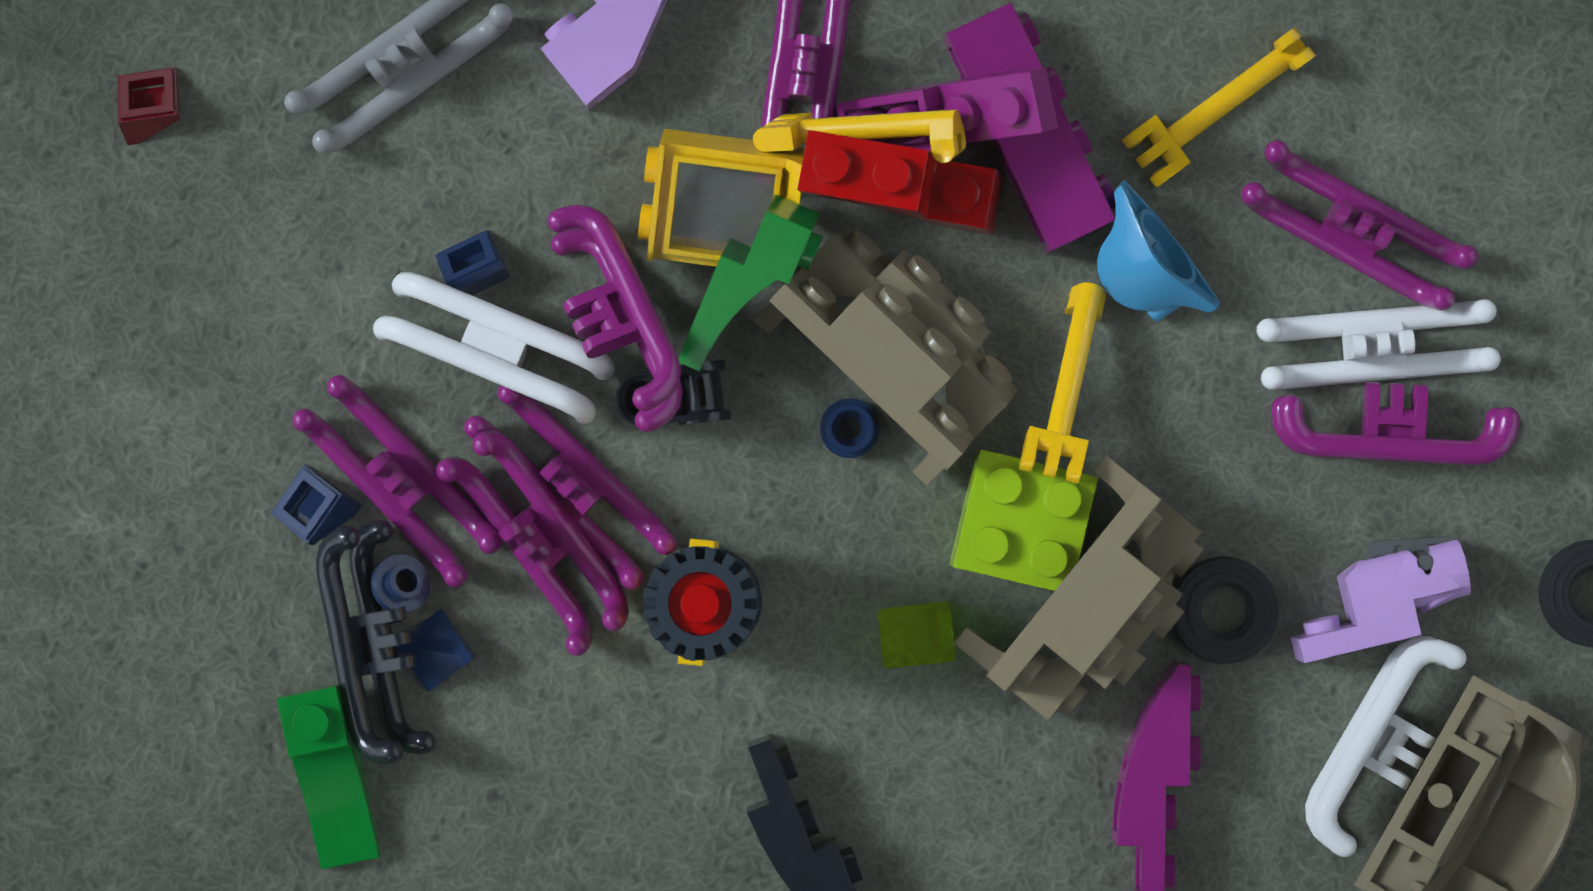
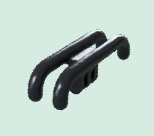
(367, 645)

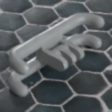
(400, 65)

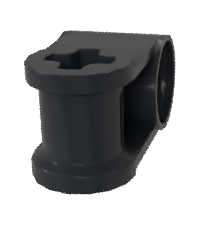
(690, 408)

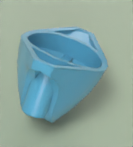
(1147, 265)

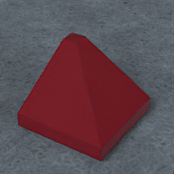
(147, 110)

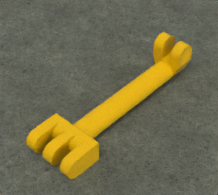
(1288, 54)
(942, 126)
(1086, 307)

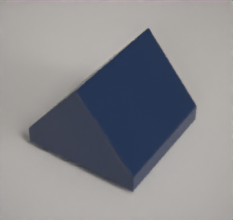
(473, 264)

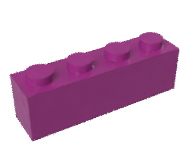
(1045, 167)

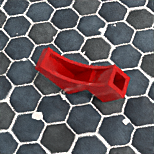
(900, 181)

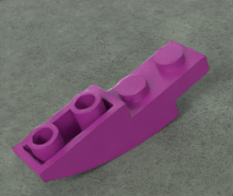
(989, 105)
(1157, 757)

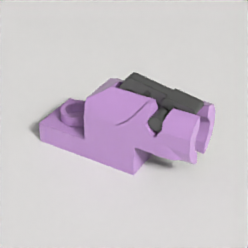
(1383, 596)

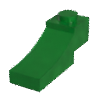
(743, 271)
(329, 776)

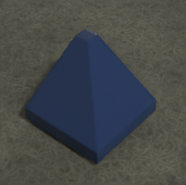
(319, 510)
(437, 650)

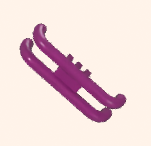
(801, 65)
(1357, 228)
(618, 311)
(1395, 431)
(398, 479)
(580, 482)
(540, 536)

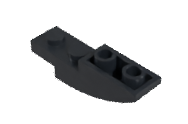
(787, 825)

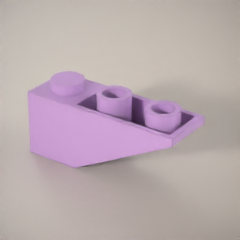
(602, 45)

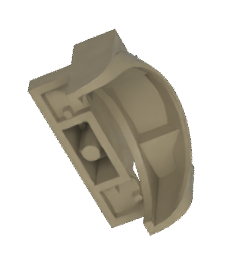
(899, 342)
(1101, 607)
(1483, 816)

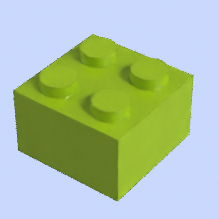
(1022, 522)

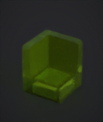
(916, 634)

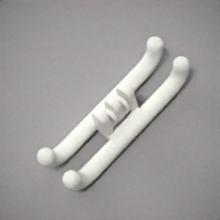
(493, 344)
(1377, 345)
(1375, 738)

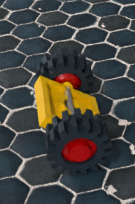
(702, 602)

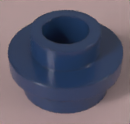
(867, 436)
(386, 590)

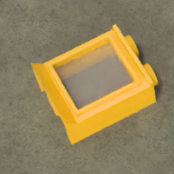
(710, 193)

